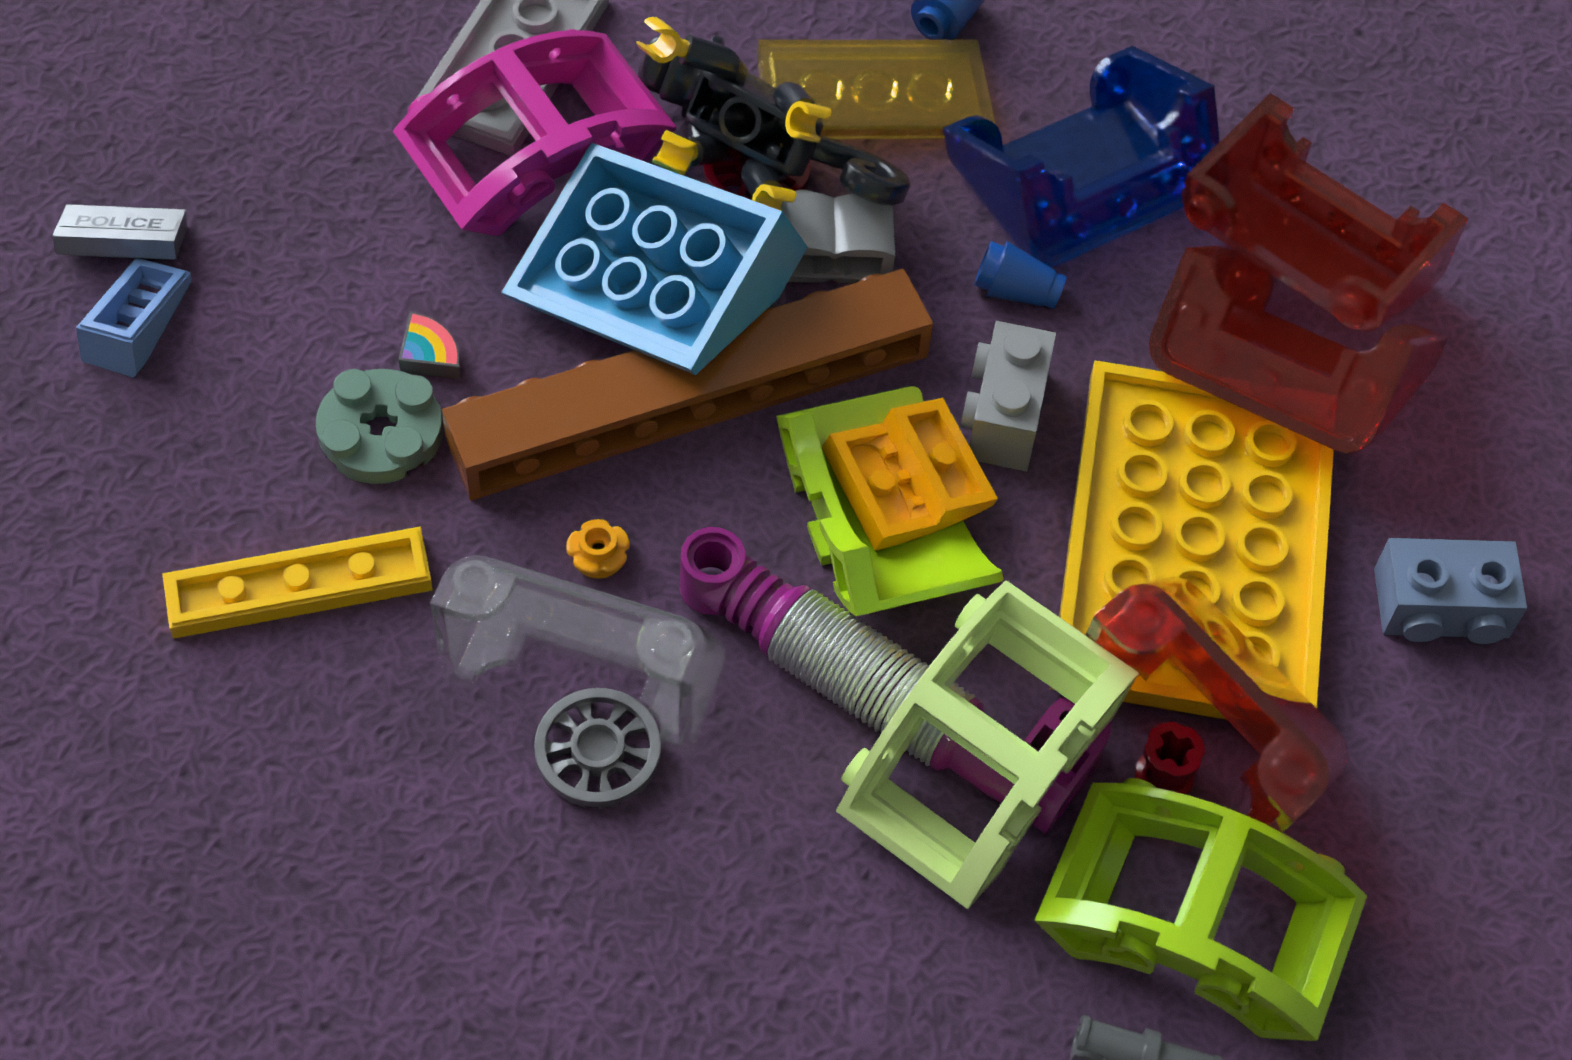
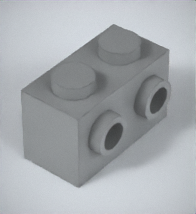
(1011, 394)

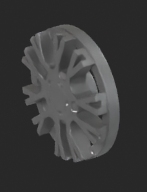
(597, 747)

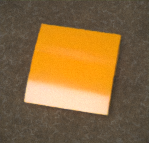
(909, 474)

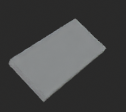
(495, 26)

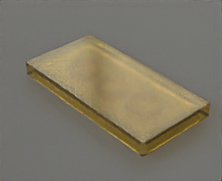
(883, 84)

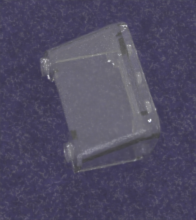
(494, 610)

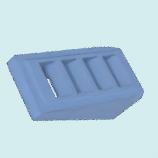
(123, 347)

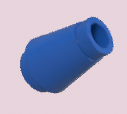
(1018, 276)

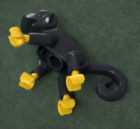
(768, 124)

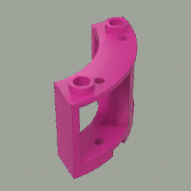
(624, 121)

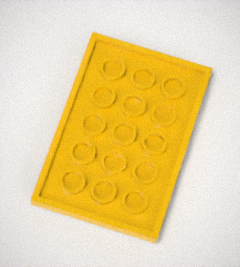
(1204, 497)

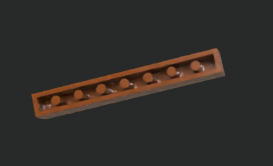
(639, 400)

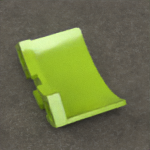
(864, 577)

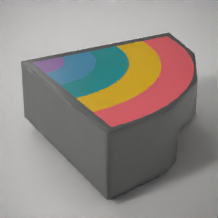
(429, 349)

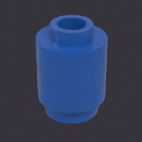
(943, 17)

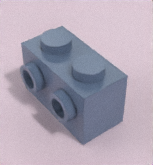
(1449, 589)

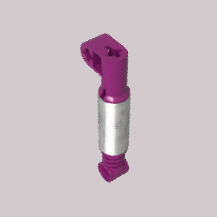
(855, 663)

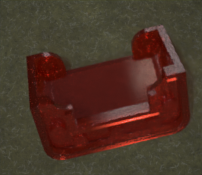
(1311, 229)
(1226, 344)
(1180, 624)

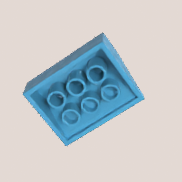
(655, 259)

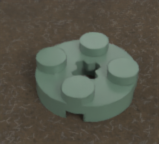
(372, 394)

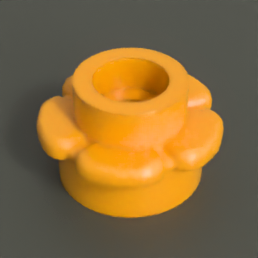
(599, 562)

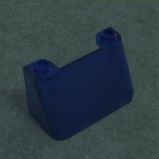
(1095, 169)

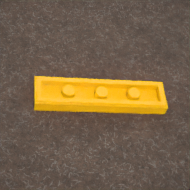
(296, 582)

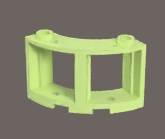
(1049, 651)

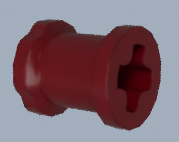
(1178, 764)

